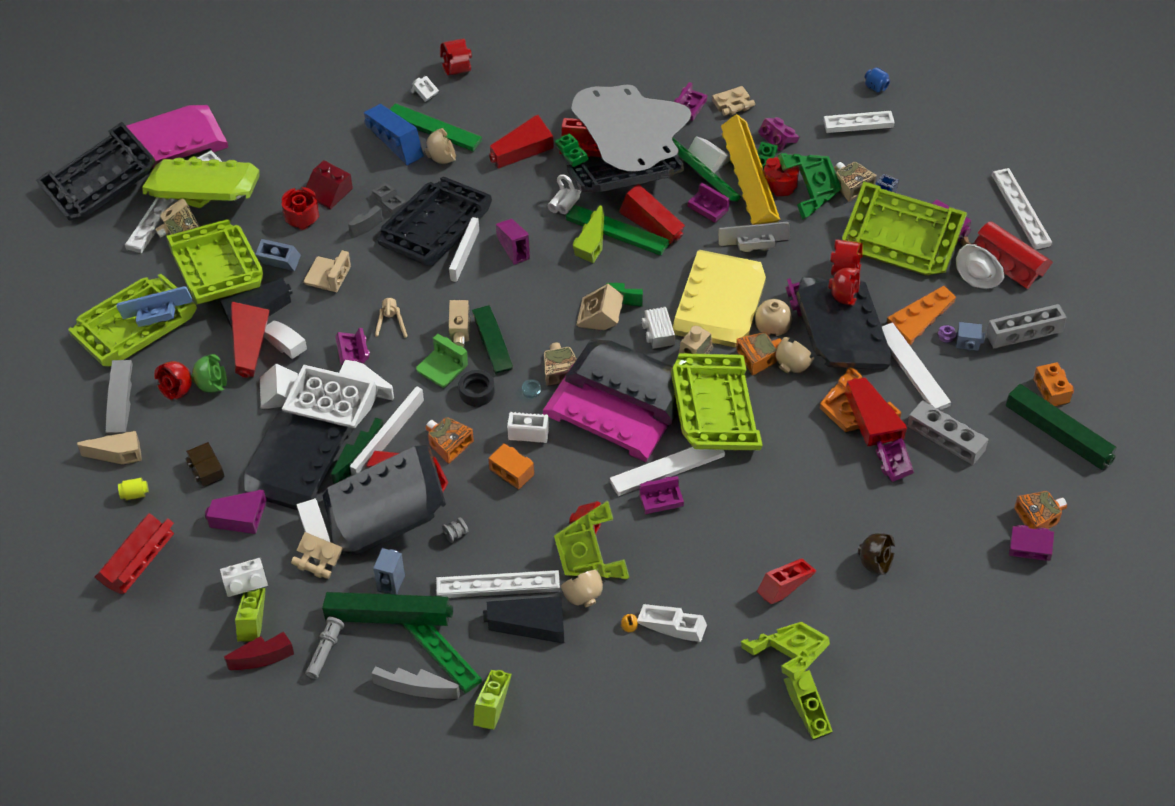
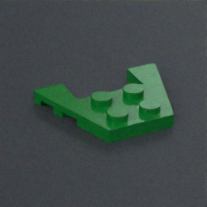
(818, 177)

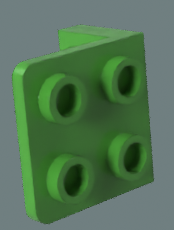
(444, 362)

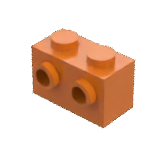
(1053, 384)
(511, 466)

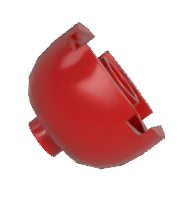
(845, 285)
(174, 379)

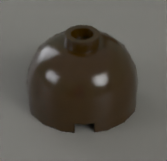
(876, 552)

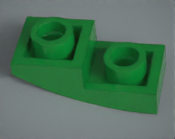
(571, 151)
(766, 151)
(631, 297)

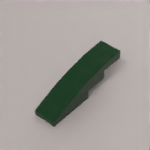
(492, 339)
(351, 452)

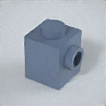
(969, 336)

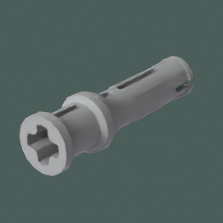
(327, 640)

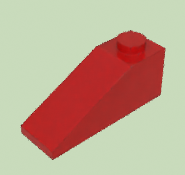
(784, 580)

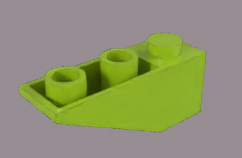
(590, 241)
(250, 615)
(491, 699)
(808, 704)

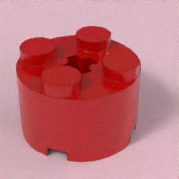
(455, 56)
(780, 181)
(300, 207)
(846, 255)

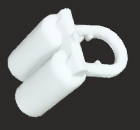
(565, 198)

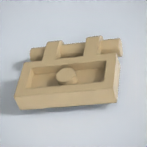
(733, 101)
(319, 549)

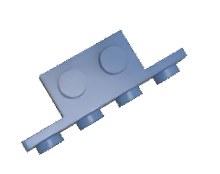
(154, 307)

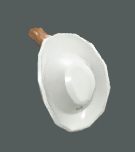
(978, 266)

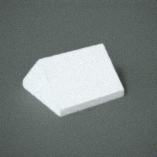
(709, 154)
(276, 386)

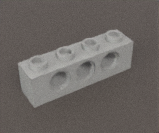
(1026, 326)
(947, 432)

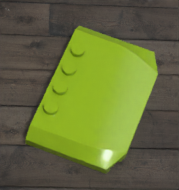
(202, 179)
(904, 230)
(215, 261)
(113, 338)
(714, 402)

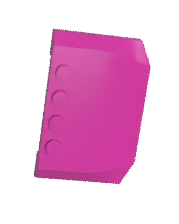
(180, 133)
(607, 417)

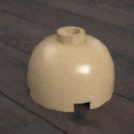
(440, 148)
(773, 317)
(793, 356)
(583, 589)

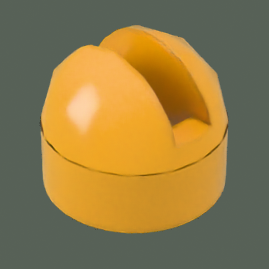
(625, 624)

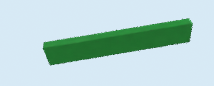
(429, 125)
(708, 174)
(621, 231)
(445, 656)

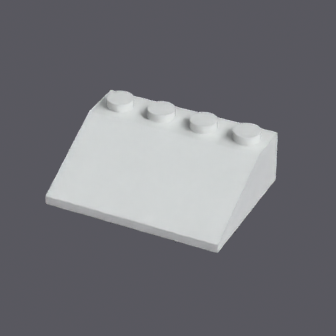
(330, 396)

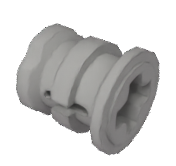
(455, 529)

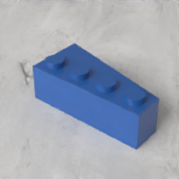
(395, 133)

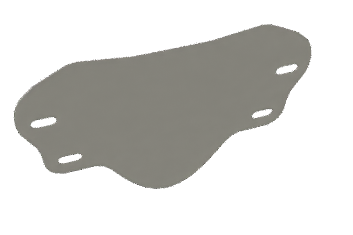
(630, 125)

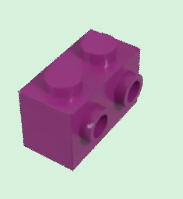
(1031, 543)

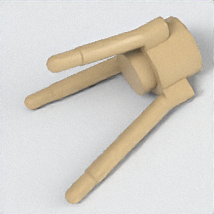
(389, 309)

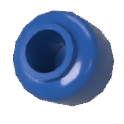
(877, 79)

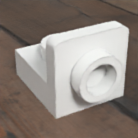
(424, 88)

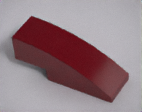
(260, 653)

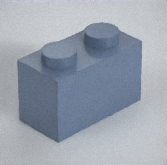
(278, 254)
(389, 571)

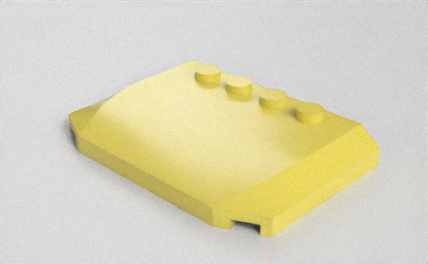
(720, 297)

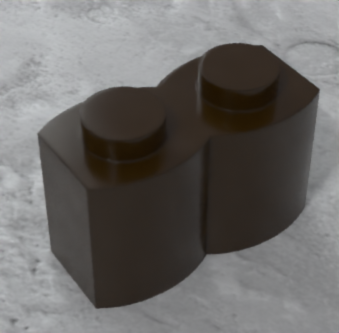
(205, 464)

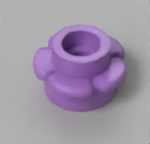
(946, 333)

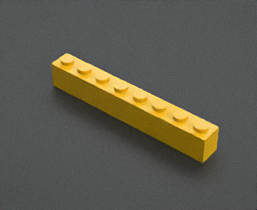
(749, 171)

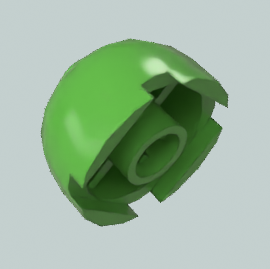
(208, 374)

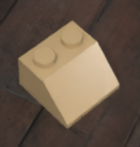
(600, 309)

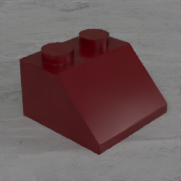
(329, 184)

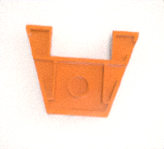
(837, 407)

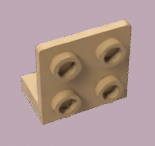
(328, 273)

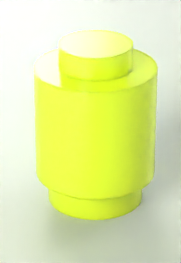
(133, 489)

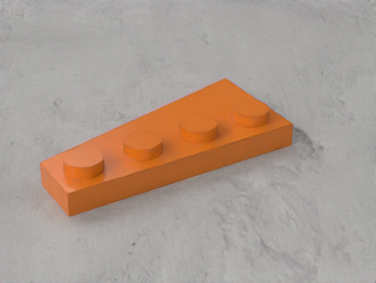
(919, 315)

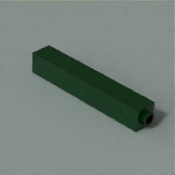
(1061, 427)
(388, 608)

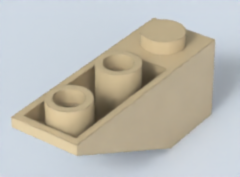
(117, 448)

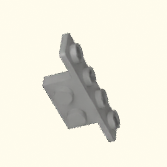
(754, 236)

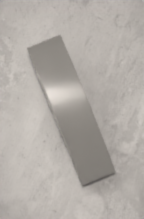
(118, 397)
(421, 685)

